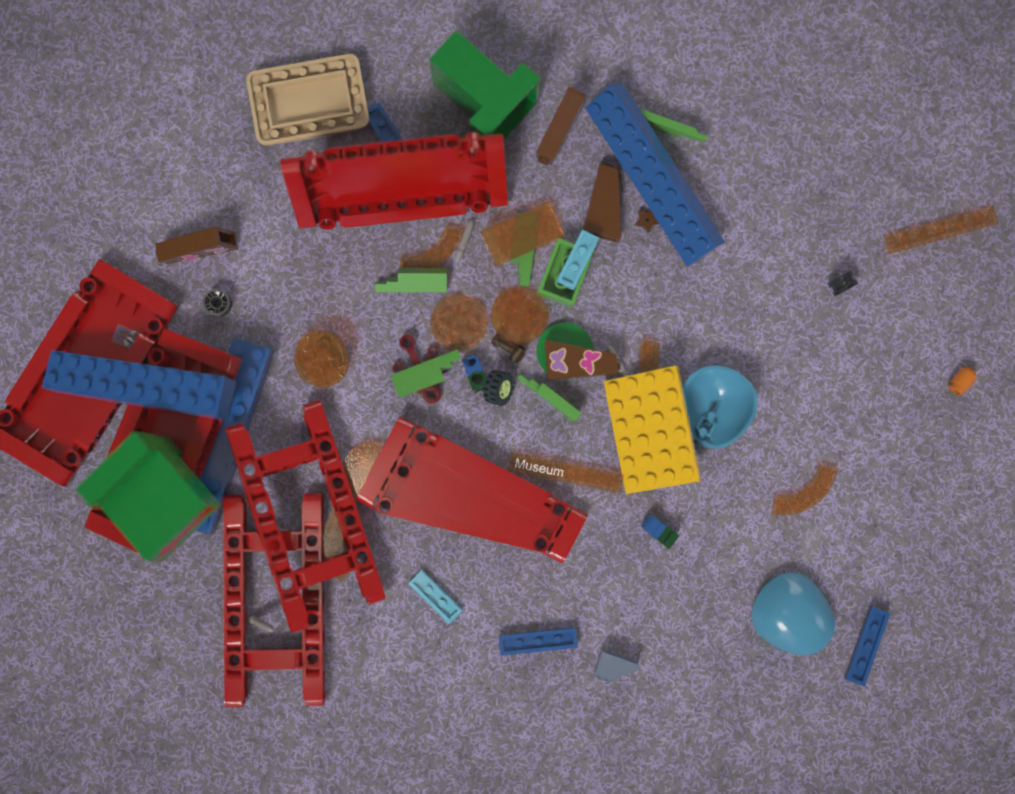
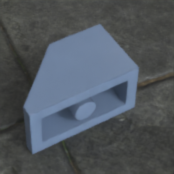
(613, 666)

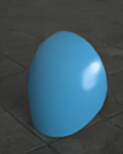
(719, 405)
(793, 615)

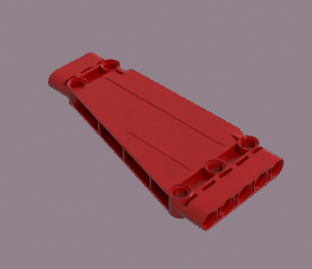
(466, 494)

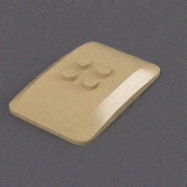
(307, 100)

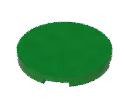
(562, 333)

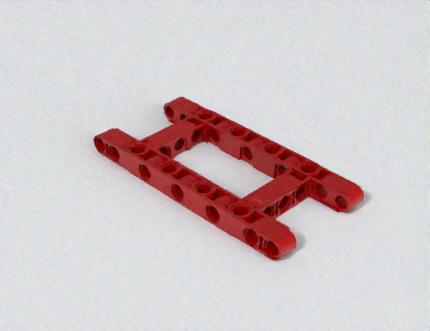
(342, 503)
(234, 603)

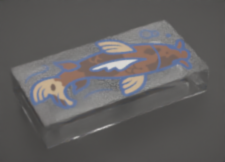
(124, 336)

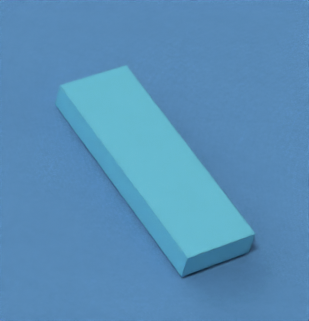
(577, 260)
(435, 597)

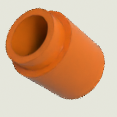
(962, 381)

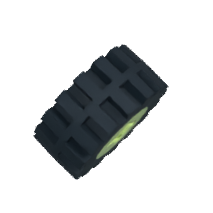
(498, 387)

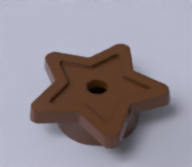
(642, 221)

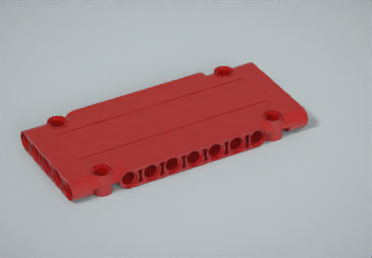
(396, 181)
(54, 425)
(191, 433)

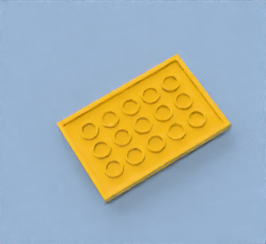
(652, 430)

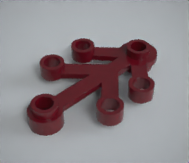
(415, 360)

